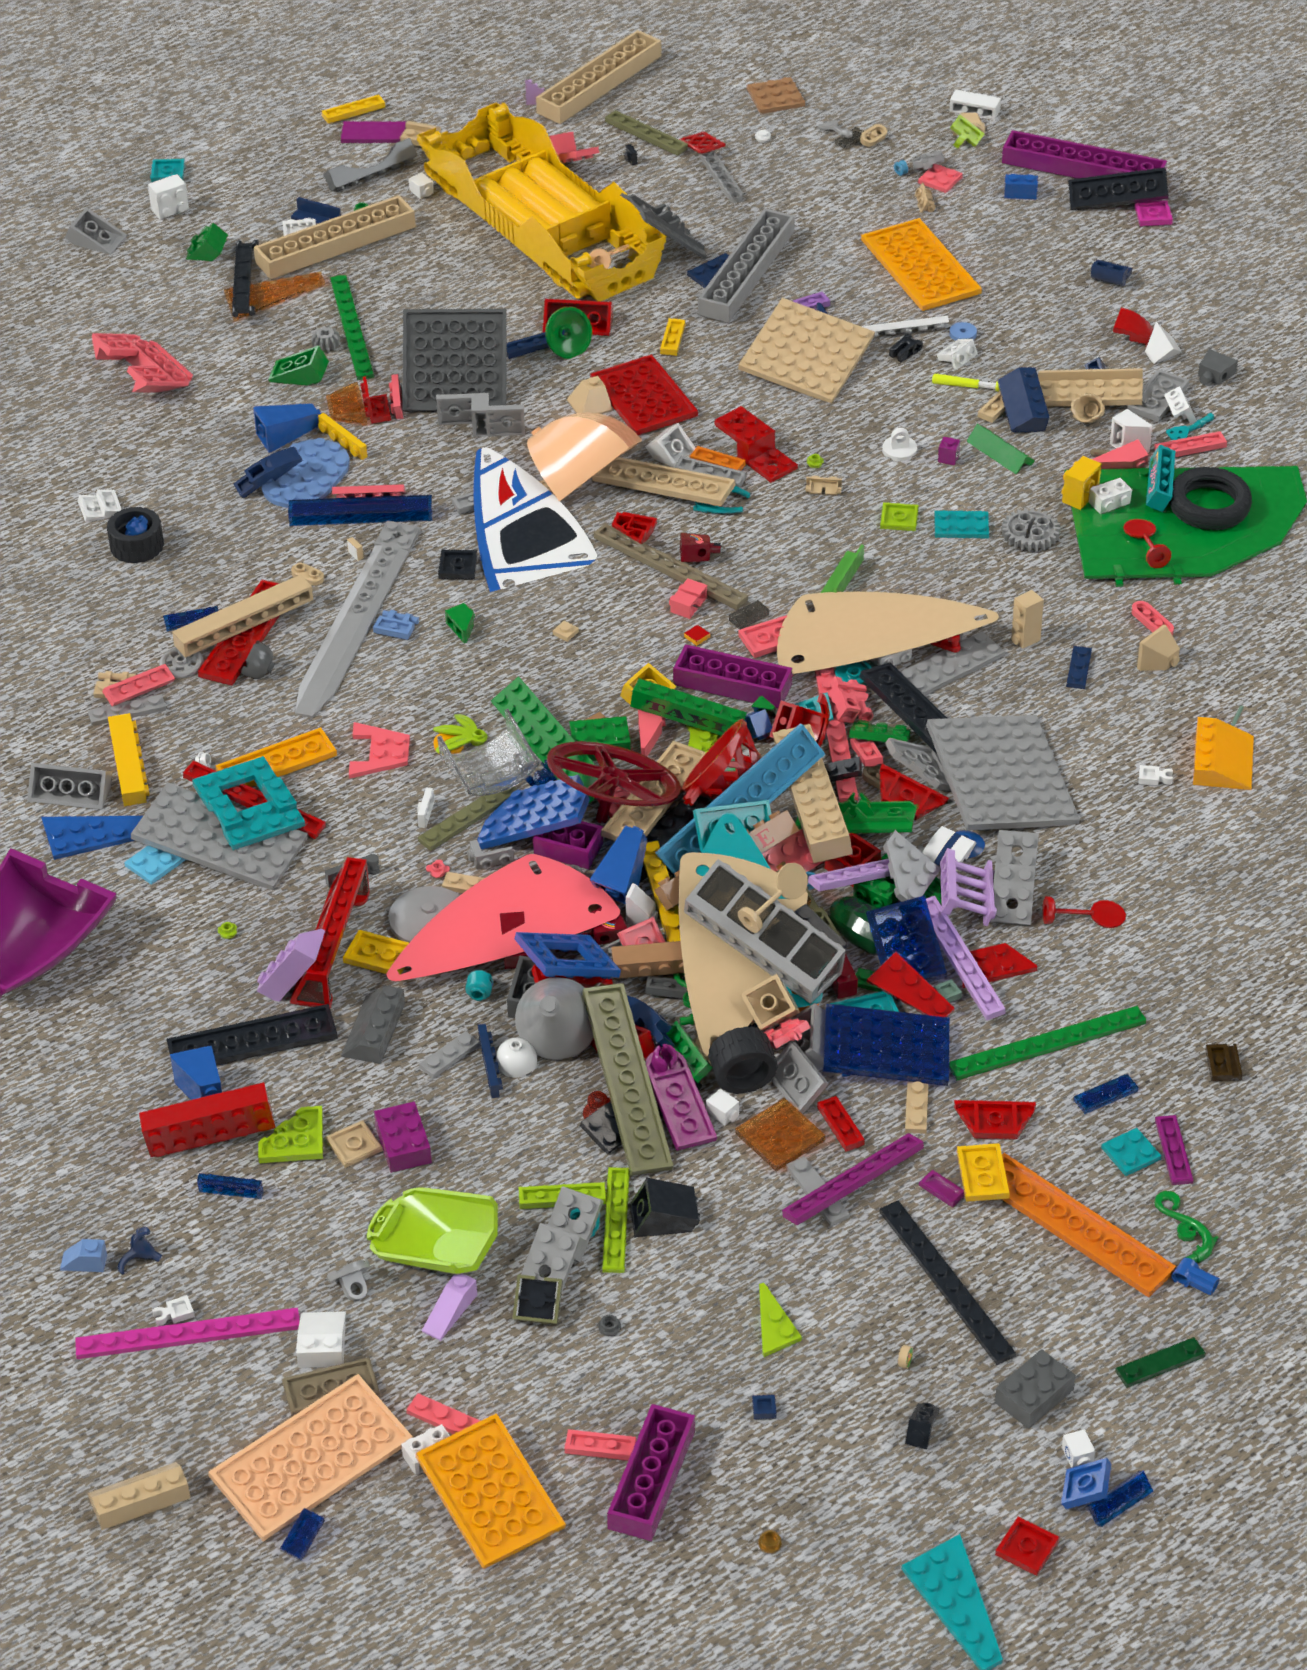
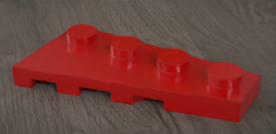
(907, 985)

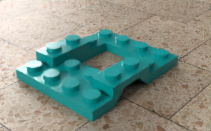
(257, 822)

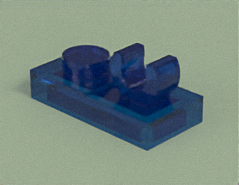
(302, 1534)

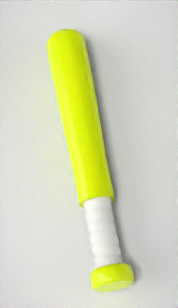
(963, 382)

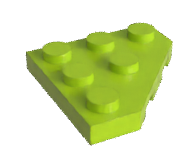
(295, 1138)

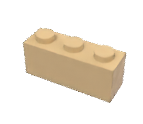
(1027, 619)

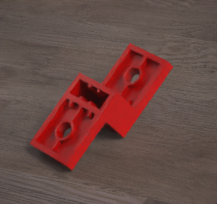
(755, 444)

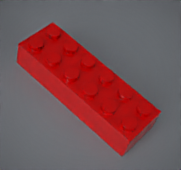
(207, 1120)

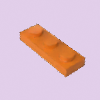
(717, 458)

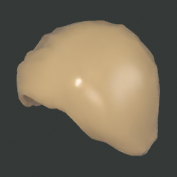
(1087, 408)

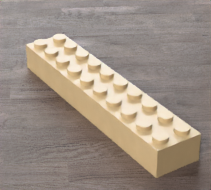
(598, 77)
(334, 237)
(818, 810)

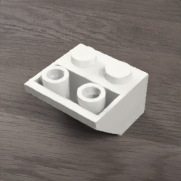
(1129, 427)

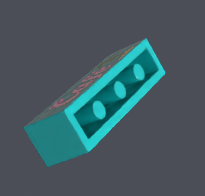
(1160, 478)

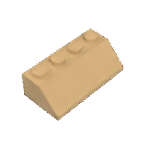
(139, 1495)

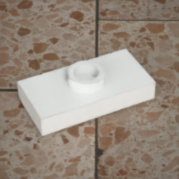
(425, 807)

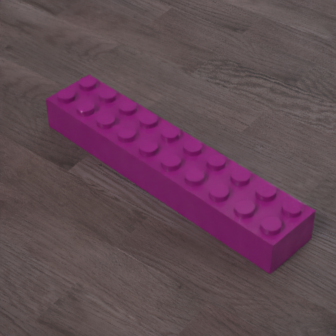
(1070, 157)

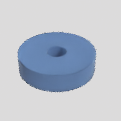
(963, 331)

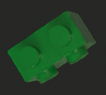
(876, 892)

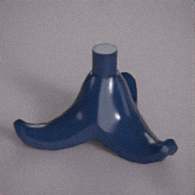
(140, 1249)

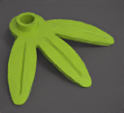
(466, 734)

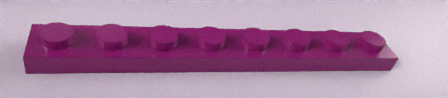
(852, 1179)

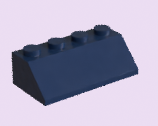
(1024, 400)

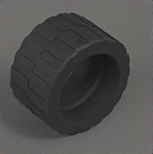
(136, 547)
(743, 1060)

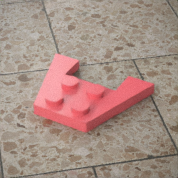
(387, 750)

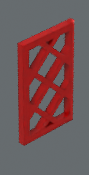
(706, 146)

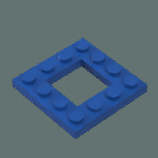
(596, 961)

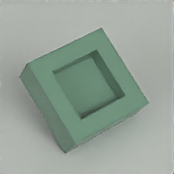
(949, 990)

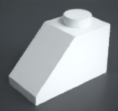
(639, 906)

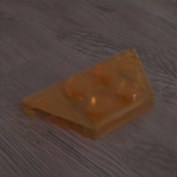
(347, 405)

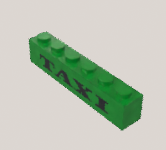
(684, 707)

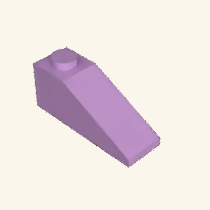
(451, 1304)

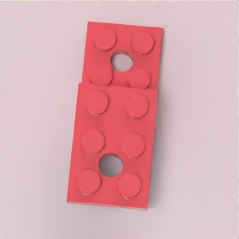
(566, 148)

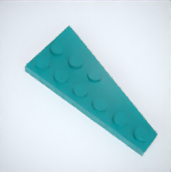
(951, 1590)

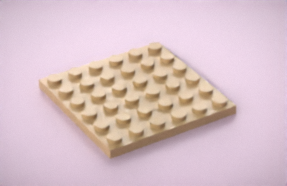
(806, 350)

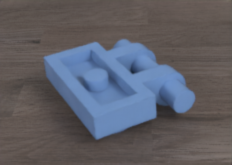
(395, 624)

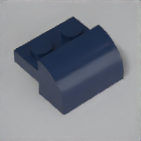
(1110, 272)

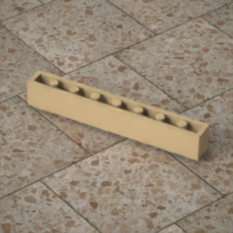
(242, 615)

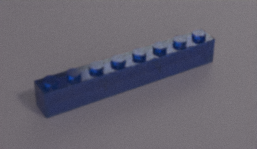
(360, 510)

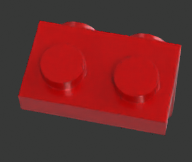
(377, 405)

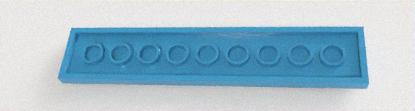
(761, 782)

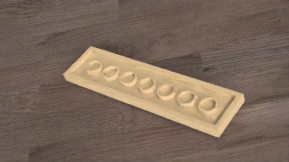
(666, 481)
(680, 761)

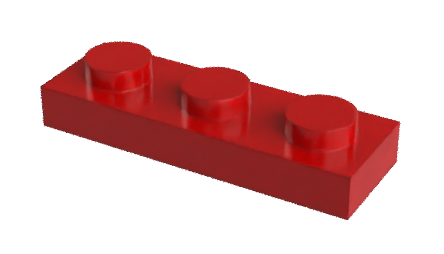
(841, 1123)

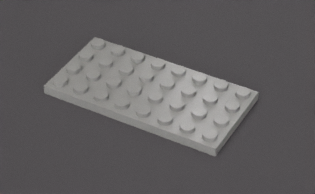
(185, 828)

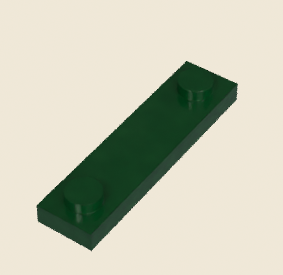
(1160, 1362)

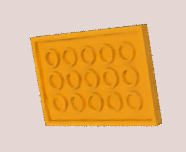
(490, 1491)

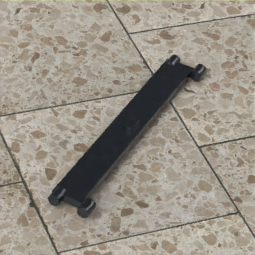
(242, 279)

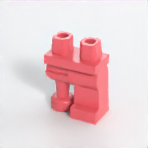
(850, 700)

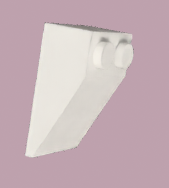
(321, 1339)

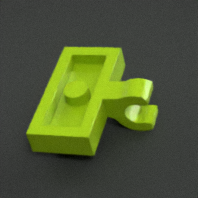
(966, 132)

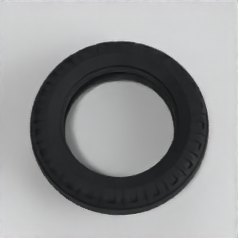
(1210, 518)

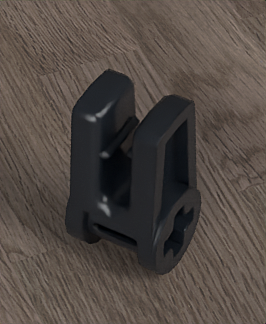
(905, 348)

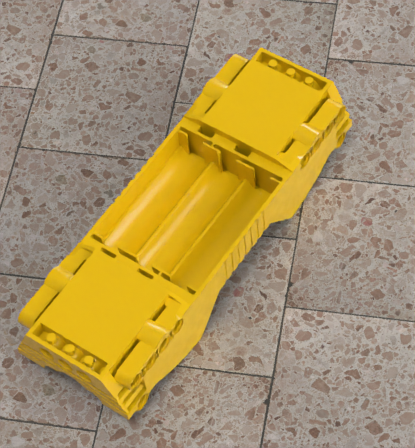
(543, 203)

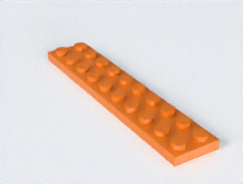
(1085, 1229)

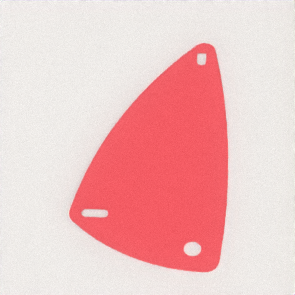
(470, 926)

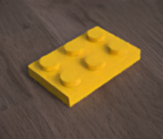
(374, 952)
(982, 1172)

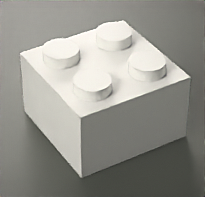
(168, 196)

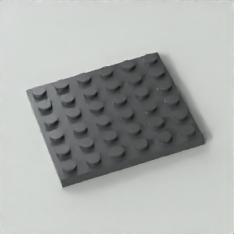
(453, 355)

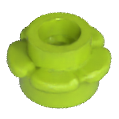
(815, 461)
(227, 930)

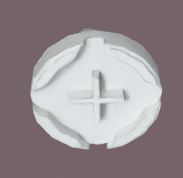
(899, 447)

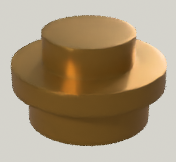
(770, 1541)

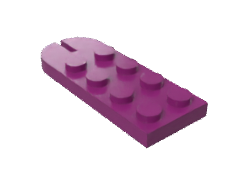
(679, 1099)

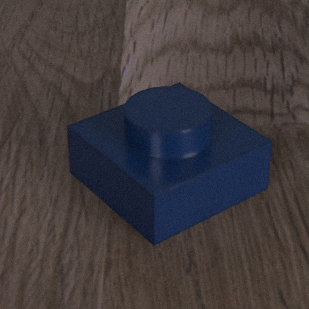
(764, 1407)

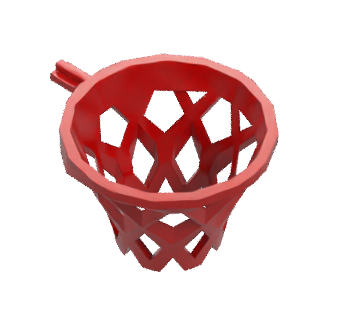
(710, 769)

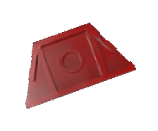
(899, 787)
(1002, 962)
(995, 1118)

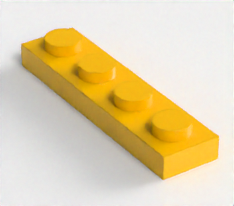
(353, 109)
(341, 435)

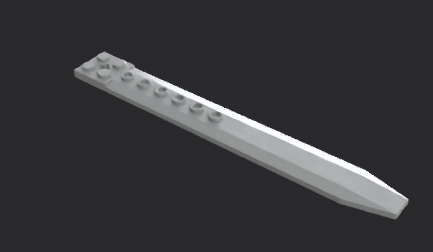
(355, 617)

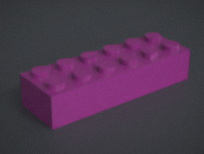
(731, 675)
(651, 1472)

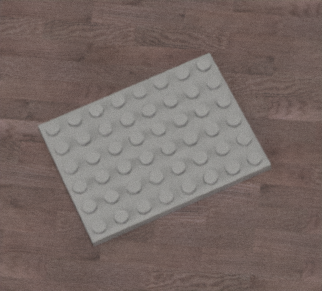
(1002, 772)

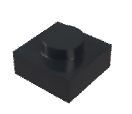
(631, 155)

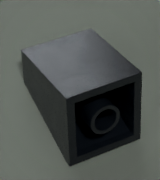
(663, 1209)

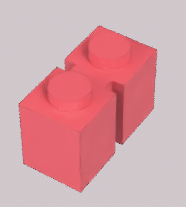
(688, 594)

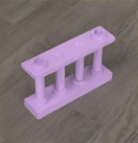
(950, 889)

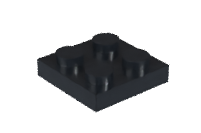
(457, 564)

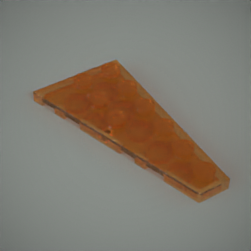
(274, 292)

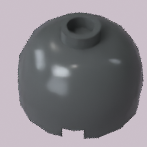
(258, 661)

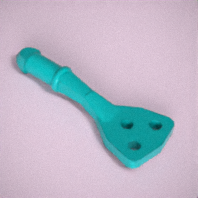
(1183, 431)

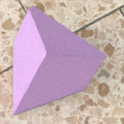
(532, 92)

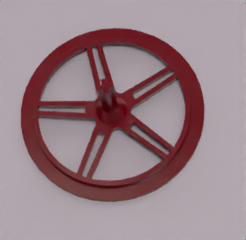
(611, 776)

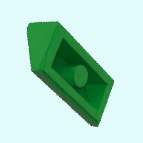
(761, 704)

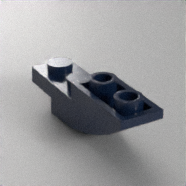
(267, 468)
(649, 1019)

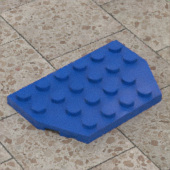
(534, 812)

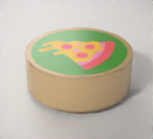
(905, 1356)

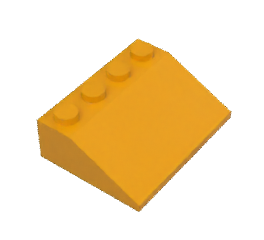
(1222, 755)

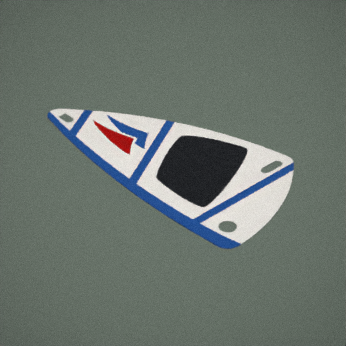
(522, 525)

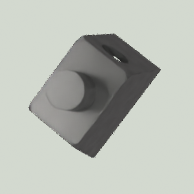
(1216, 368)

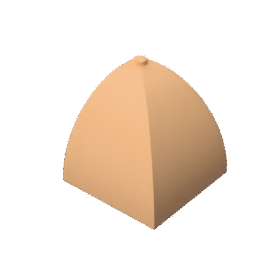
(578, 448)

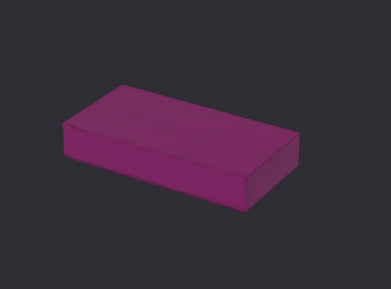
(942, 1188)

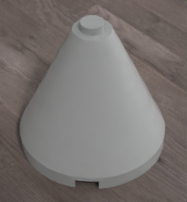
(554, 1018)

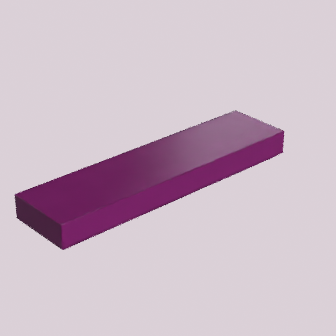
(1174, 1150)

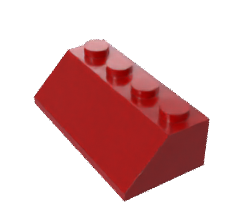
(599, 313)

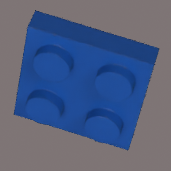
(1086, 1483)

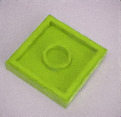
(899, 516)

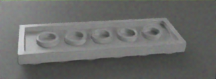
(950, 666)

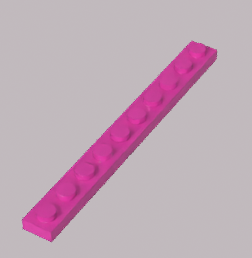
(187, 1333)

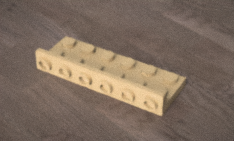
(1111, 385)

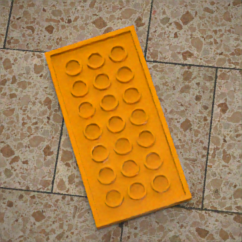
(921, 264)

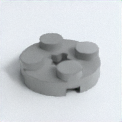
(925, 161)

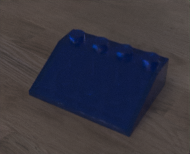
(909, 932)

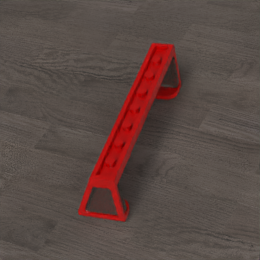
(347, 890)

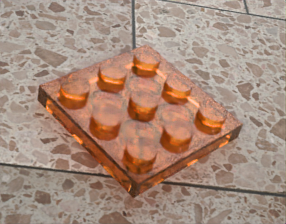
(780, 1134)

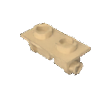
(924, 199)
(815, 484)

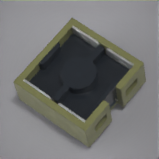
(537, 1299)

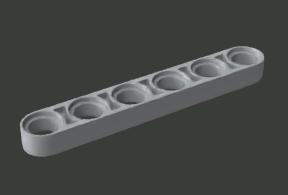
(722, 174)

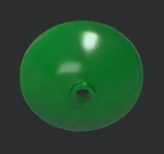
(576, 336)

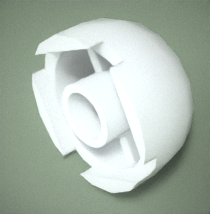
(516, 1057)

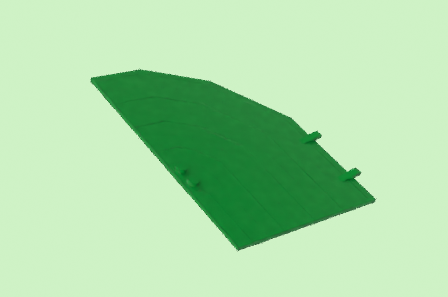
(1195, 552)

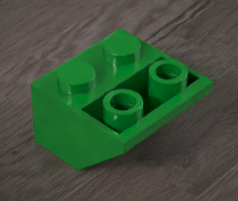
(207, 244)

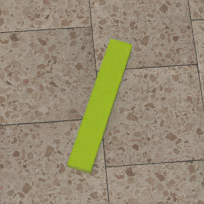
(616, 1220)

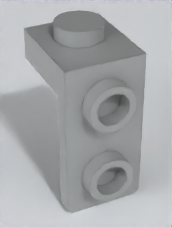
(491, 858)

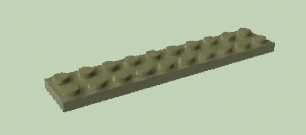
(627, 1079)

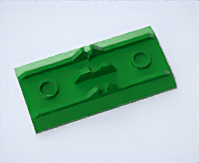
(876, 816)

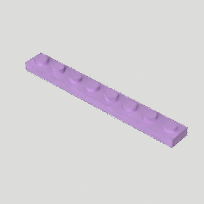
(964, 963)

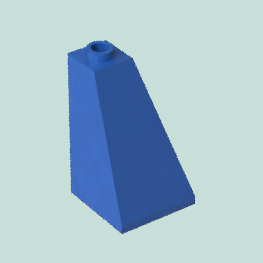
(284, 423)
(622, 864)

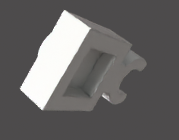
(1152, 775)
(177, 1310)

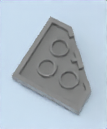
(920, 760)
(908, 867)

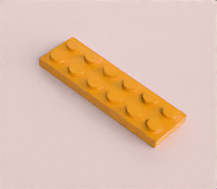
(290, 754)

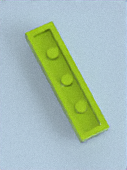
(547, 1195)

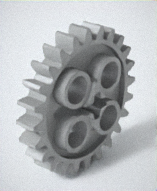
(1042, 533)

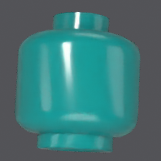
(479, 985)

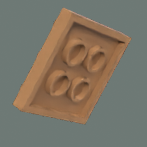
(775, 95)

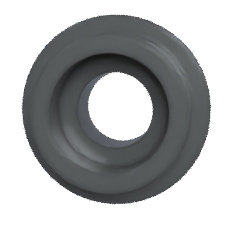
(609, 1320)

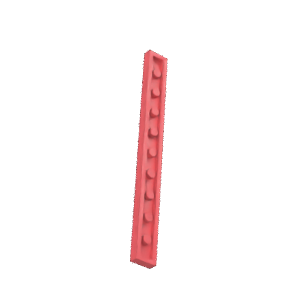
(836, 736)

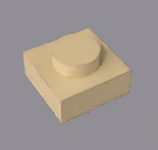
(565, 631)

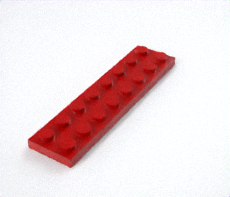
(230, 655)

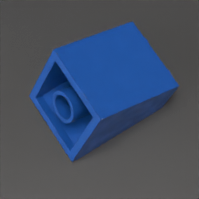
(196, 1072)

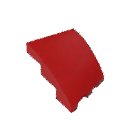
(1133, 324)
(635, 526)

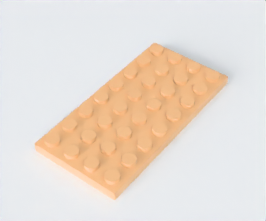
(310, 1457)

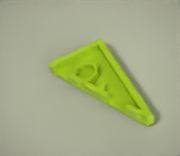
(776, 1327)

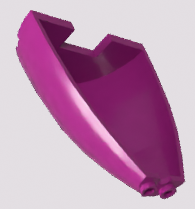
(42, 918)

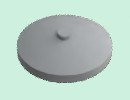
(416, 908)

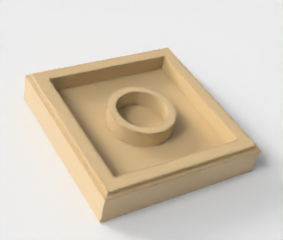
(354, 1143)

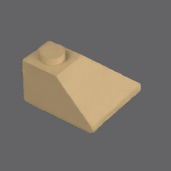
(590, 397)
(1158, 651)
(770, 1002)

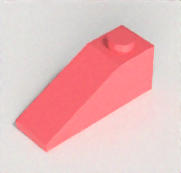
(1125, 457)
(649, 730)

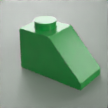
(460, 620)

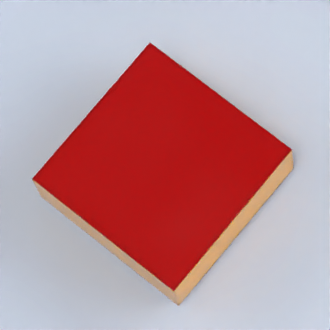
(697, 635)

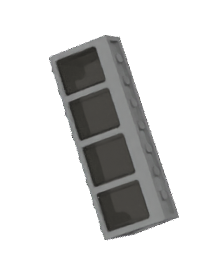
(785, 944)

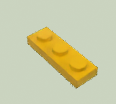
(672, 336)

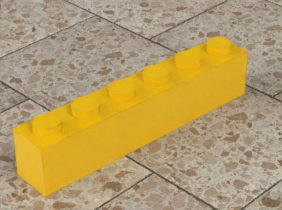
(127, 759)

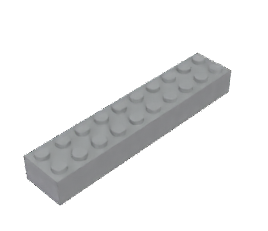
(746, 265)

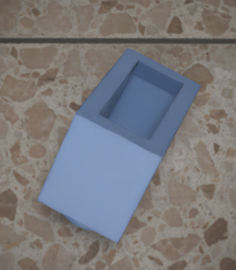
(86, 1256)

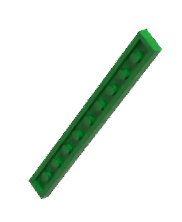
(351, 327)
(1046, 1043)

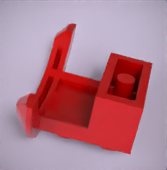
(792, 715)

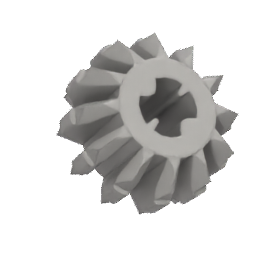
(326, 338)

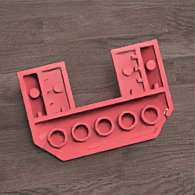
(149, 366)

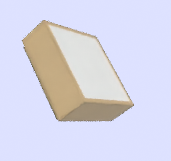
(355, 548)

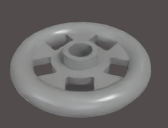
(181, 662)

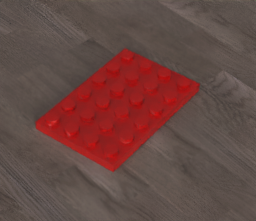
(645, 395)

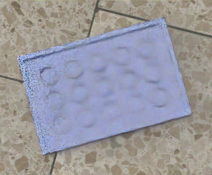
(886, 1044)

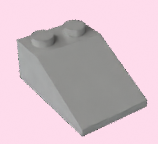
(94, 233)

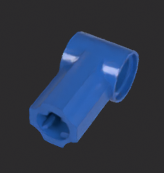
(1190, 1274)

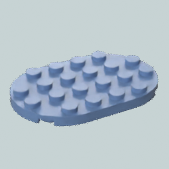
(314, 477)

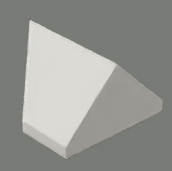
(1161, 345)

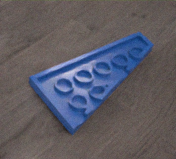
(83, 834)

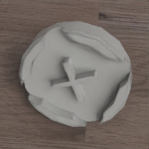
(350, 1275)

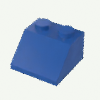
(1021, 186)

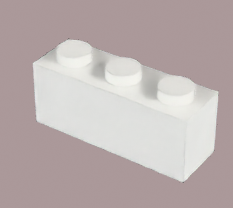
(969, 102)

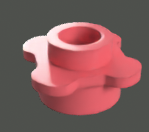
(437, 869)

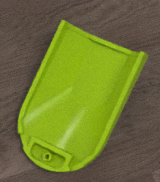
(435, 1229)

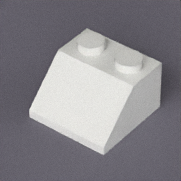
(670, 446)

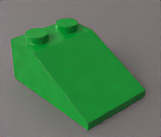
(300, 368)

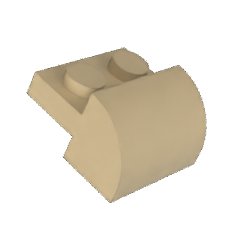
(415, 128)

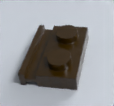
(1223, 1062)

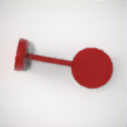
(1158, 554)
(1104, 912)

